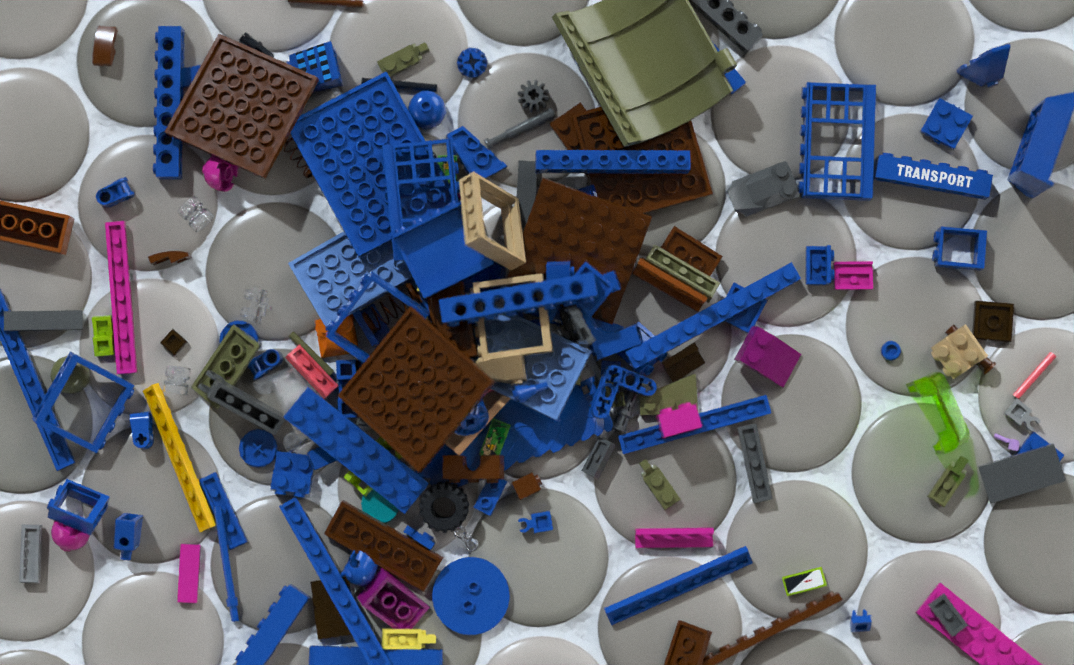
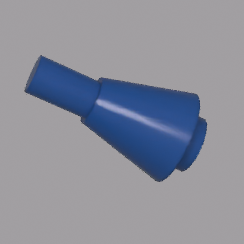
(524, 392)

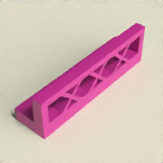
(673, 537)

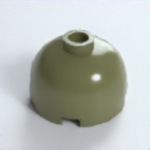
(78, 379)

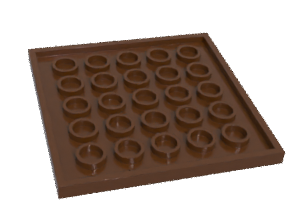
(241, 106)
(643, 191)
(580, 229)
(416, 389)

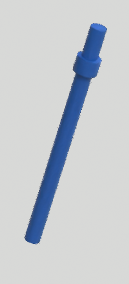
(231, 601)

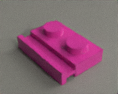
(853, 275)

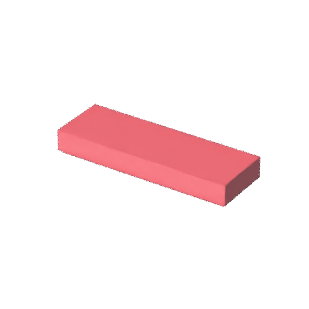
(312, 371)

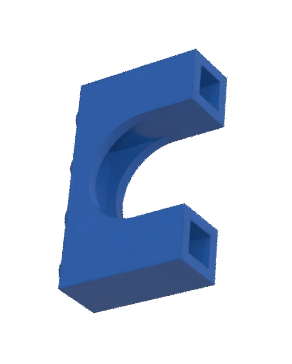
(612, 342)

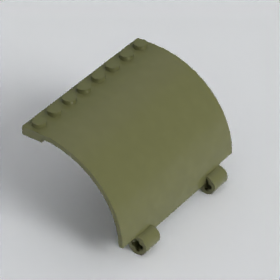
(647, 63)

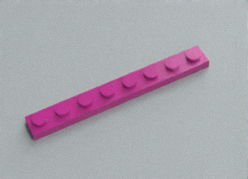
(121, 297)

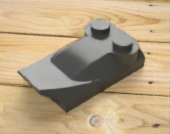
(763, 189)

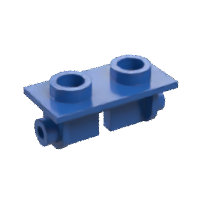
(489, 496)

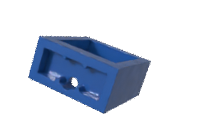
(979, 248)
(83, 494)

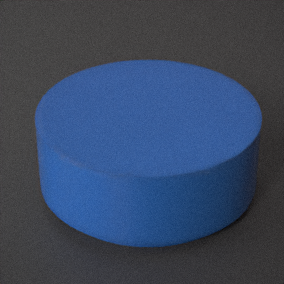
(890, 350)

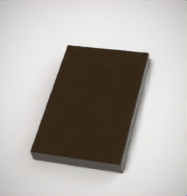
(327, 617)

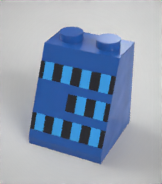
(320, 62)

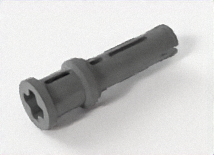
(624, 413)

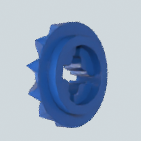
(479, 67)

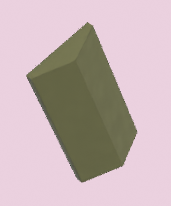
(228, 360)

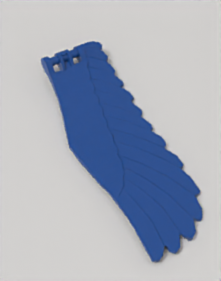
(531, 433)

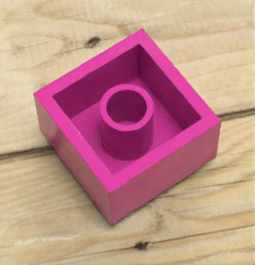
(678, 420)

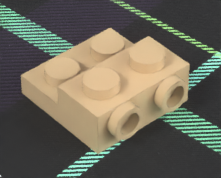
(958, 352)

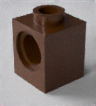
(527, 485)

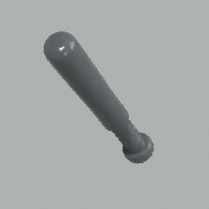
(522, 127)

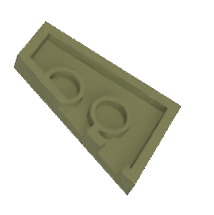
(670, 396)

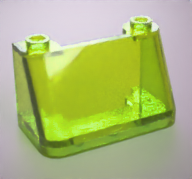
(956, 430)

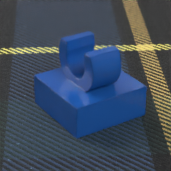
(860, 623)

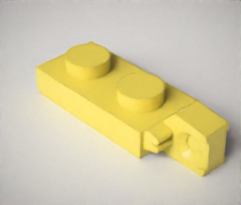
(406, 638)

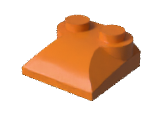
(329, 348)

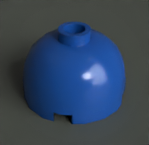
(427, 109)

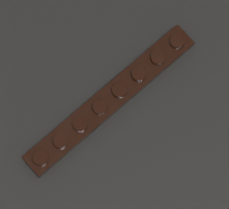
(776, 626)

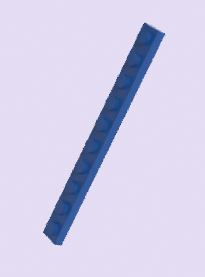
(712, 316)
(33, 390)
(334, 583)

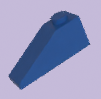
(554, 271)

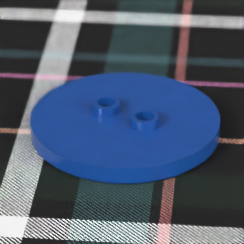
(470, 595)

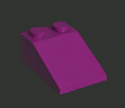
(767, 356)
(392, 601)

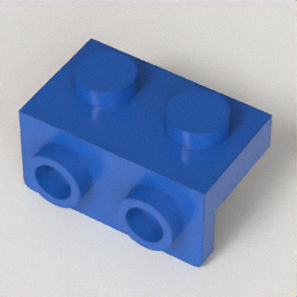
(818, 265)

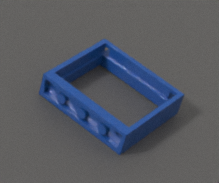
(353, 298)
(56, 388)

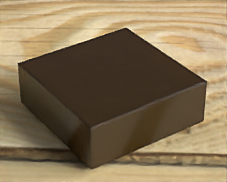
(173, 342)

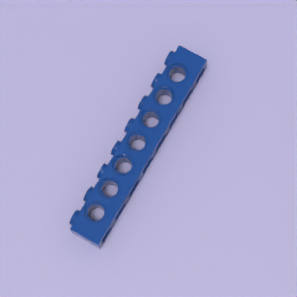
(167, 35)
(612, 161)
(450, 305)

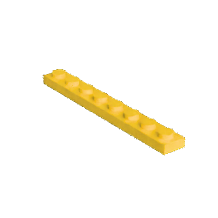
(179, 457)

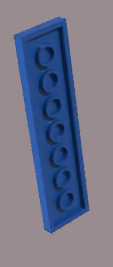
(356, 450)

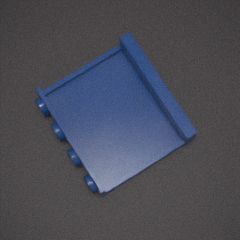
(437, 250)

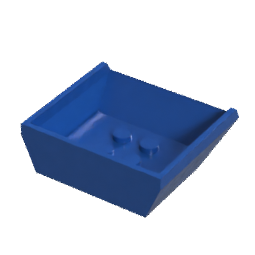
(1041, 144)

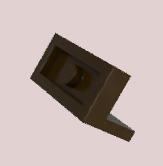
(683, 362)

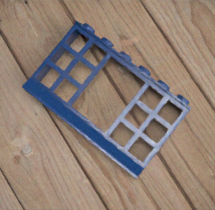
(867, 142)
(392, 181)

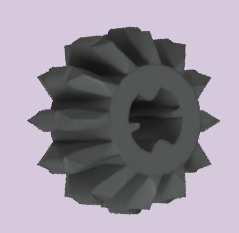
(540, 93)

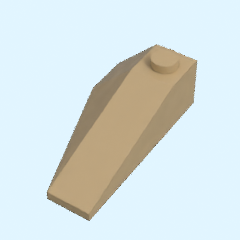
(505, 367)

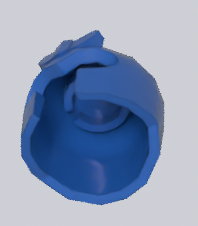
(359, 569)

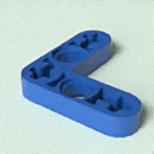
(618, 381)

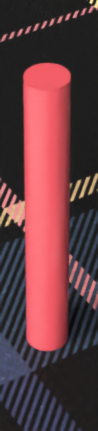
(1034, 375)

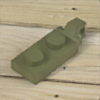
(403, 59)
(948, 482)
(659, 485)

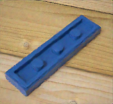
(217, 496)

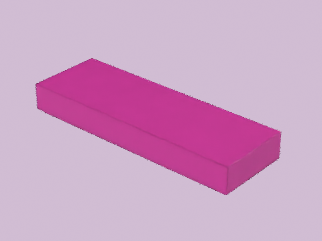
(189, 573)

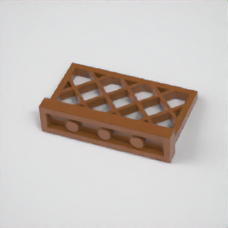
(669, 285)

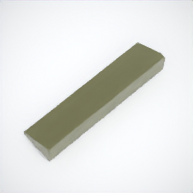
(682, 272)

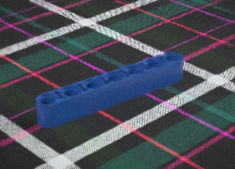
(353, 656)

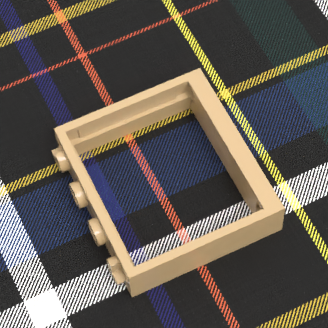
(472, 189)
(544, 317)

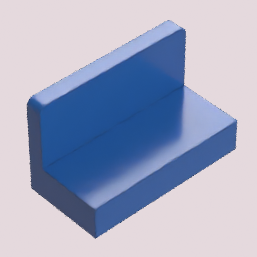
(374, 338)

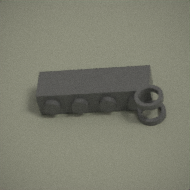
(243, 404)

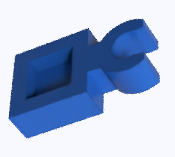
(540, 522)
(425, 538)

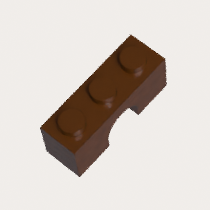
(490, 468)

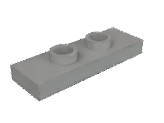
(30, 553)

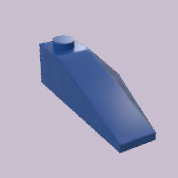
(988, 67)

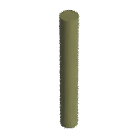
(297, 340)

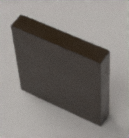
(993, 321)

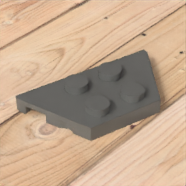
(574, 323)

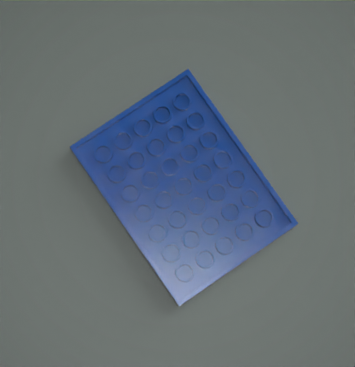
(346, 159)

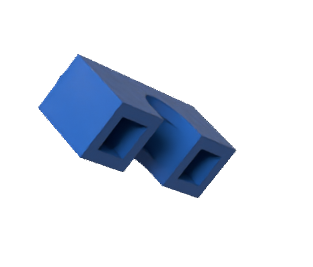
(345, 371)

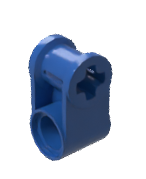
(116, 193)
(263, 364)
(141, 427)

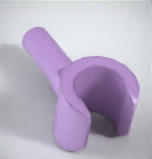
(1013, 444)

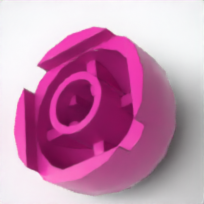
(219, 174)
(67, 537)

